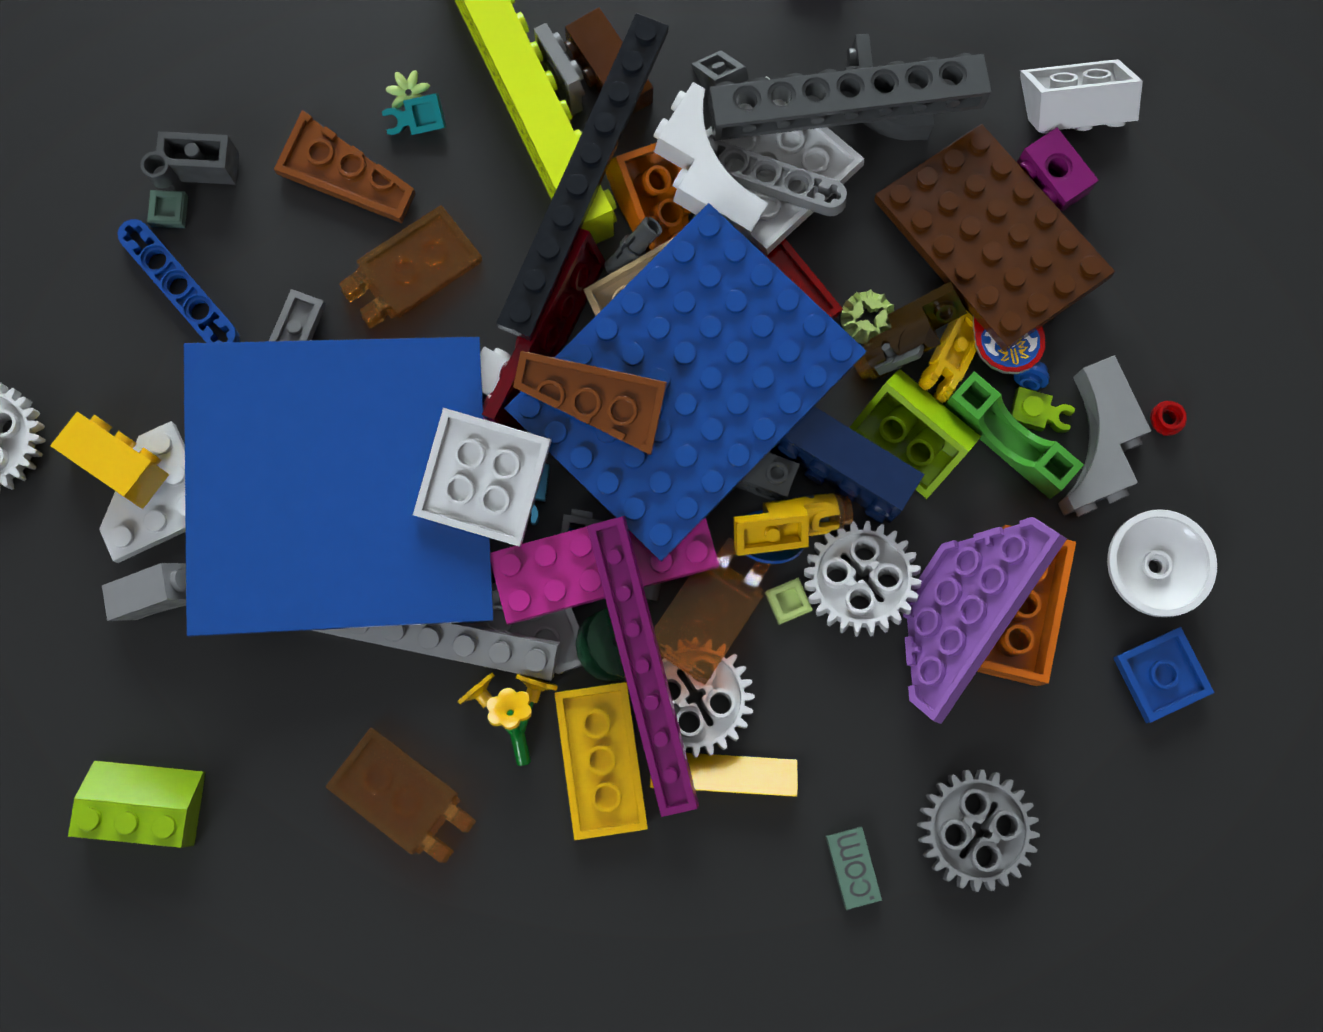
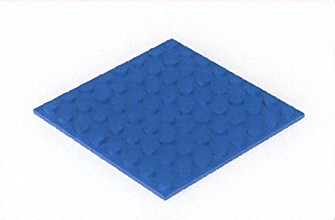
(311, 485)

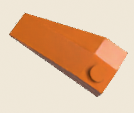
(645, 189)

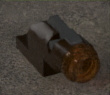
(911, 332)

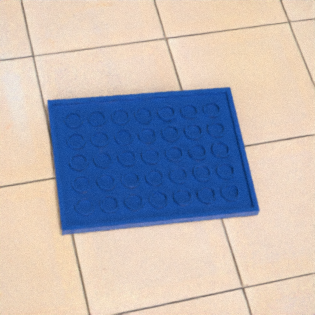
(740, 371)

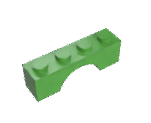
(1038, 460)

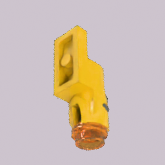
(790, 523)

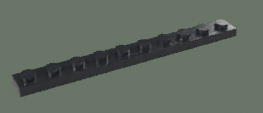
(582, 178)

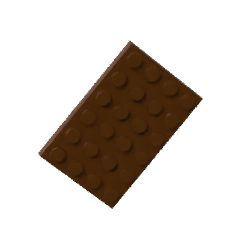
(994, 237)

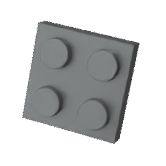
(566, 73)

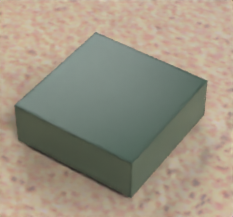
(167, 209)

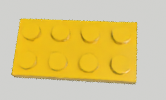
(600, 761)

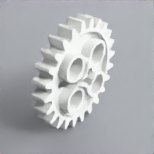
(19, 441)
(887, 560)
(724, 682)

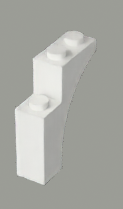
(702, 175)

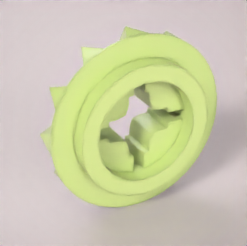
(853, 310)

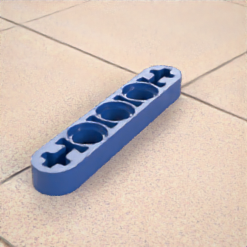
(167, 274)

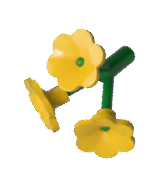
(511, 709)

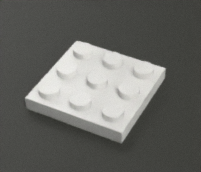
(482, 477)

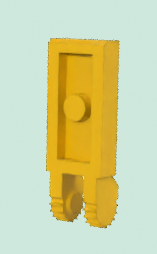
(950, 358)

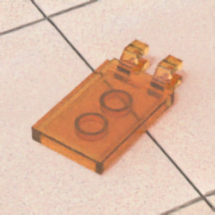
(411, 267)
(709, 615)
(399, 796)

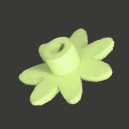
(410, 83)

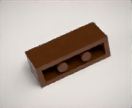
(595, 47)

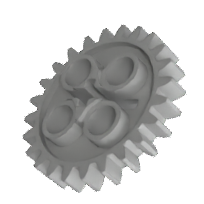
(1005, 850)

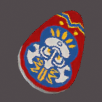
(1016, 359)

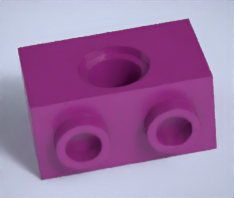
(1056, 153)

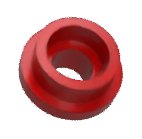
(1175, 411)

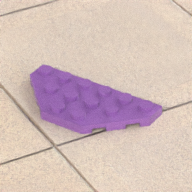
(966, 606)

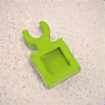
(1035, 410)

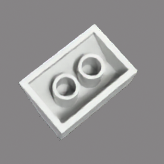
(1081, 95)

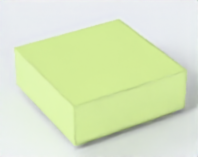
(788, 601)

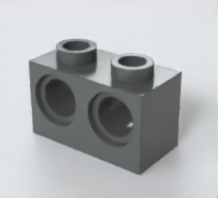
(771, 478)

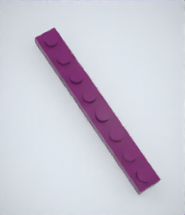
(643, 666)

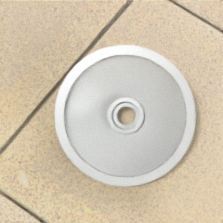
(1183, 560)

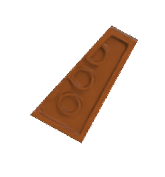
(330, 165)
(601, 397)

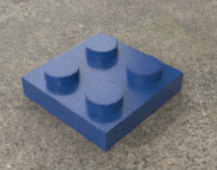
(1163, 675)

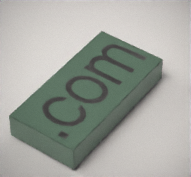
(853, 868)

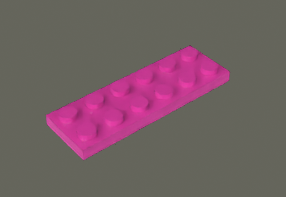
(564, 573)

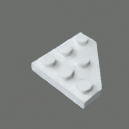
(132, 530)

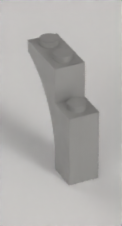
(1114, 428)
(146, 592)

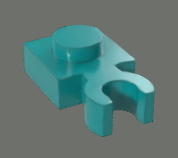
(420, 114)

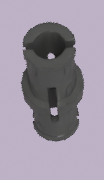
(634, 245)

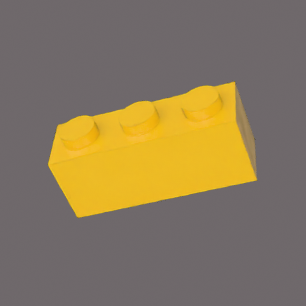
(111, 458)

